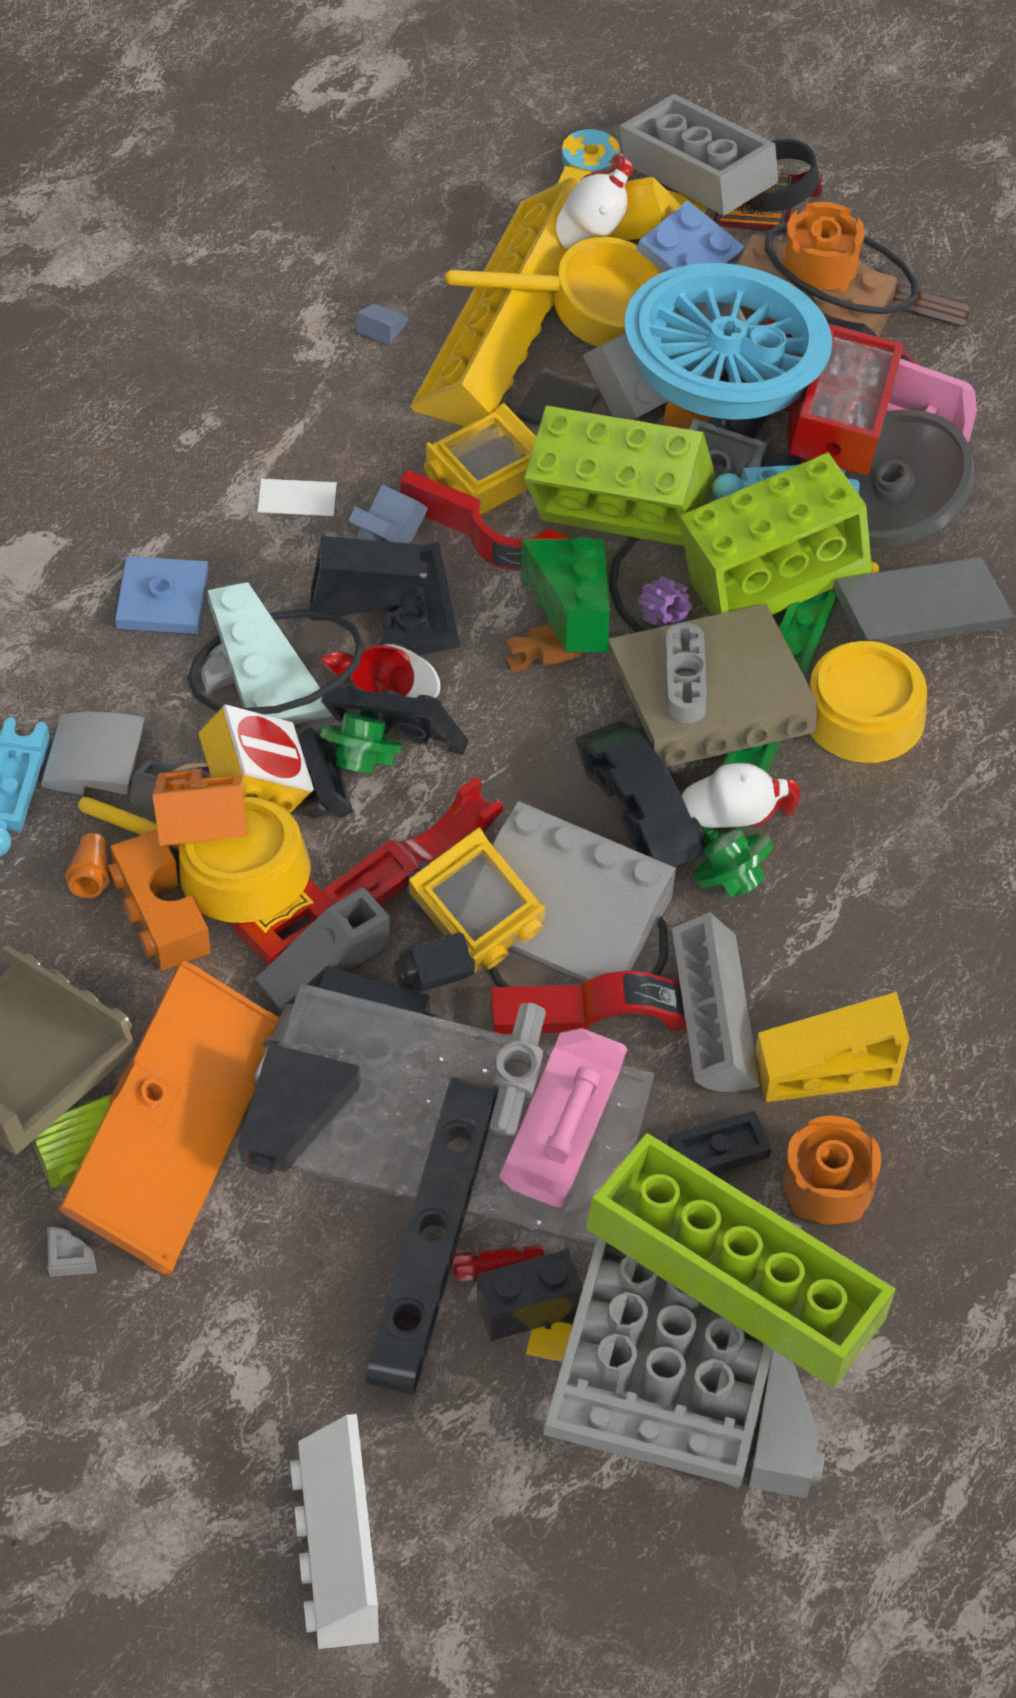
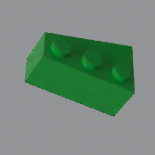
(571, 588)

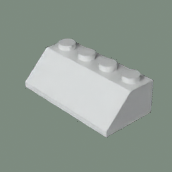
(337, 1536)

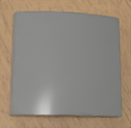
(93, 752)

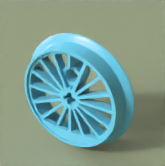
(726, 342)

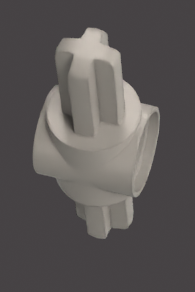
(513, 1090)

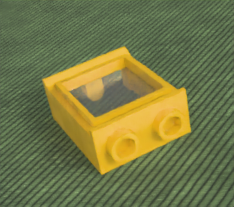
(484, 458)
(480, 897)

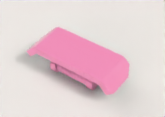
(936, 393)
(563, 1116)

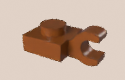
(540, 645)

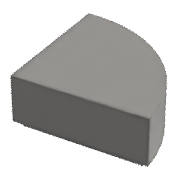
(216, 670)
(68, 1254)

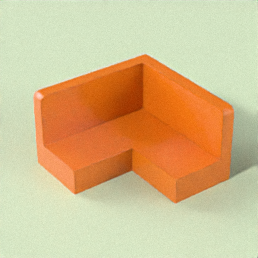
(198, 807)

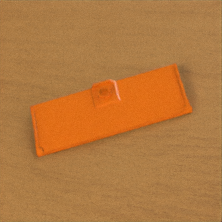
(171, 1119)

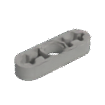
(679, 684)

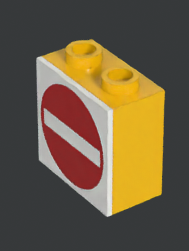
(262, 751)

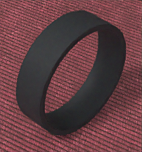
(797, 192)

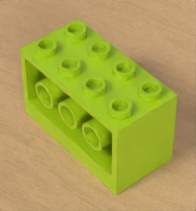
(618, 474)
(777, 539)

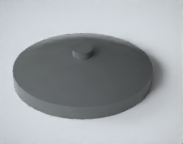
(915, 478)

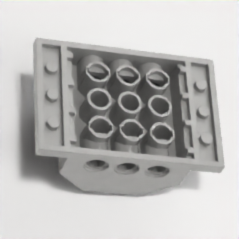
(657, 1374)

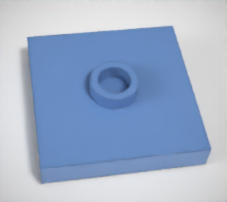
(162, 595)

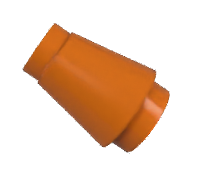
(88, 867)

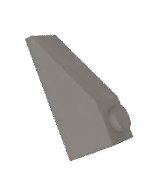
(786, 1436)

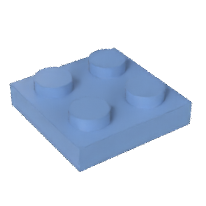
(689, 239)

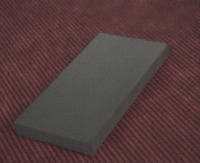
(923, 602)

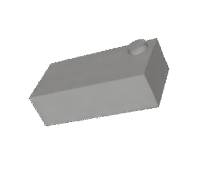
(699, 154)
(620, 379)

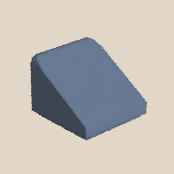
(380, 323)

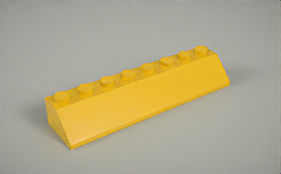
(497, 323)

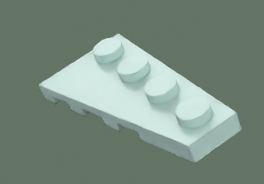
(260, 655)

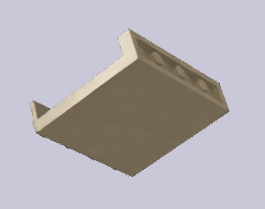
(750, 682)
(51, 1047)

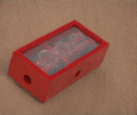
(848, 400)

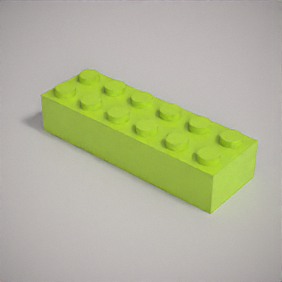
(740, 1259)

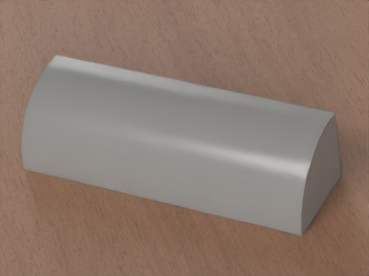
(715, 1005)

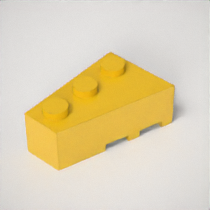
(834, 1051)

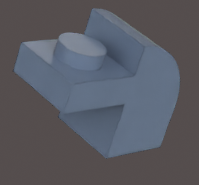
(390, 518)

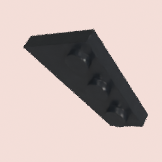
(429, 621)
(414, 717)

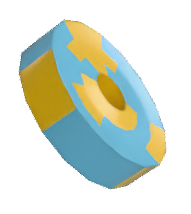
(589, 150)

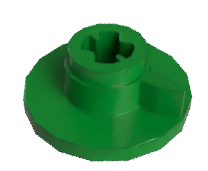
(361, 743)
(734, 862)

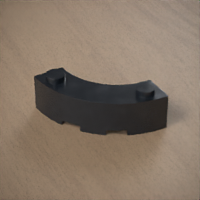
(655, 812)

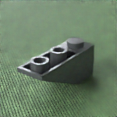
(338, 938)

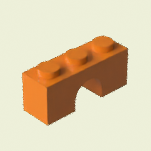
(169, 928)

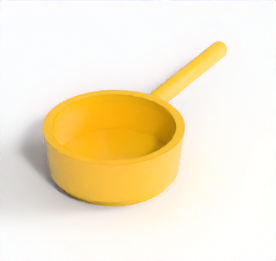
(590, 288)
(868, 701)
(234, 876)

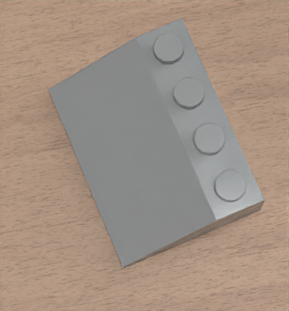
(595, 893)

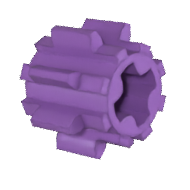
(664, 602)

